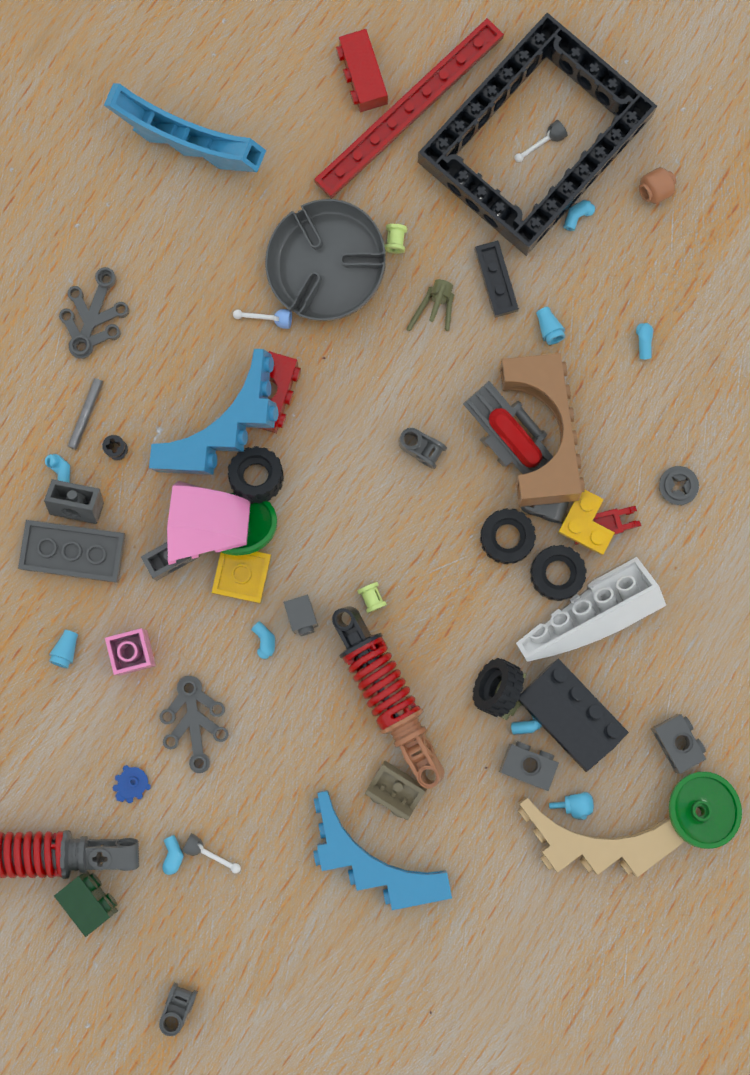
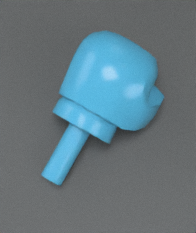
(577, 804)

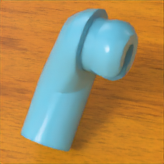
(576, 211)
(645, 335)
(59, 466)
(267, 640)
(525, 727)
(174, 857)

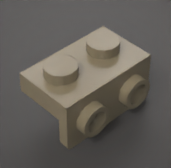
(395, 790)

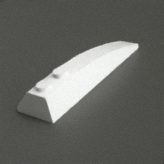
(602, 610)

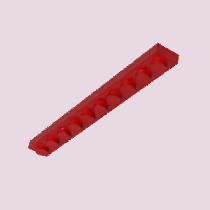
(409, 108)

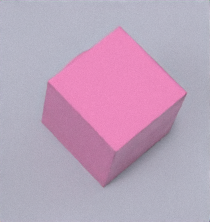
(130, 652)

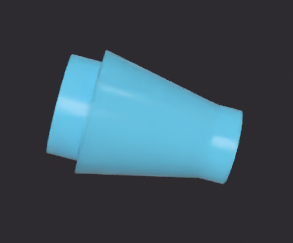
(551, 328)
(63, 652)

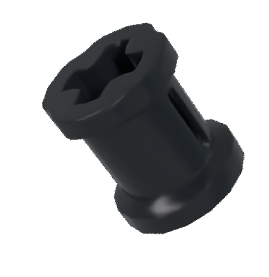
(108, 444)

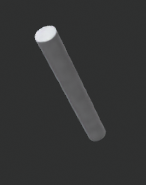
(85, 413)

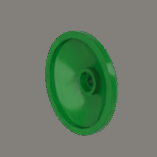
(260, 529)
(718, 806)

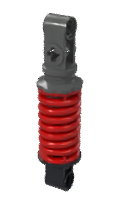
(60, 854)

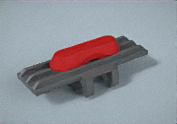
(505, 434)

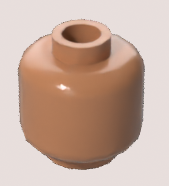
(657, 185)

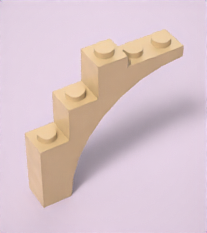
(637, 850)

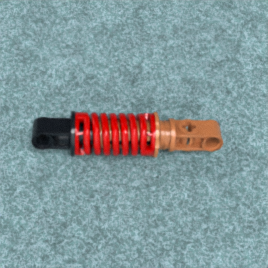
(380, 682)

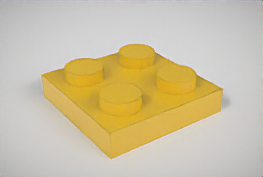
(242, 576)

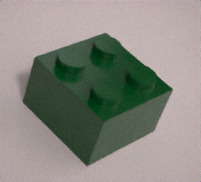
(86, 902)

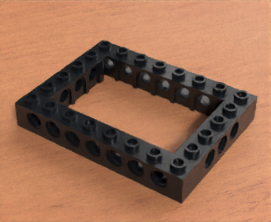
(588, 70)

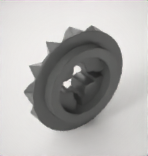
(679, 474)

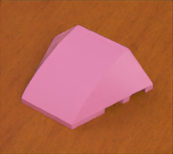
(204, 521)

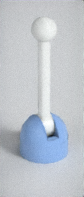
(282, 317)

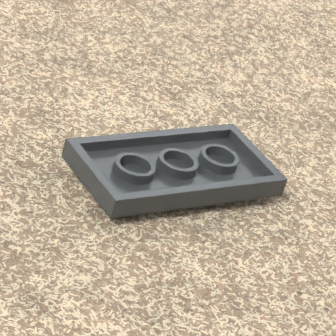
(71, 551)

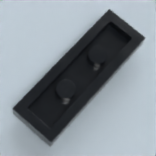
(496, 279)

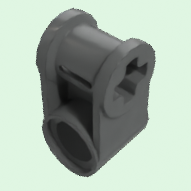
(423, 447)
(550, 512)
(178, 1005)

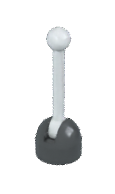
(555, 132)
(195, 846)

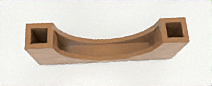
(544, 379)

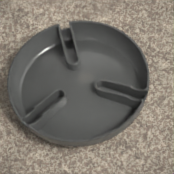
(325, 260)

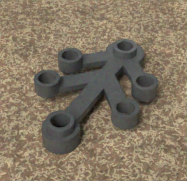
(92, 317)
(193, 719)

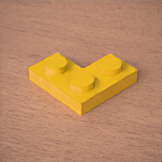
(580, 525)

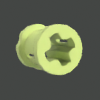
(395, 238)
(372, 597)

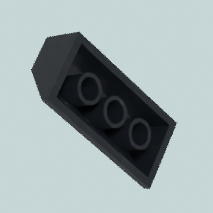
(572, 715)

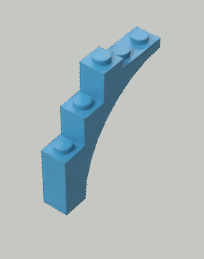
(189, 139)
(228, 432)
(340, 850)

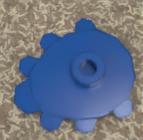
(131, 784)

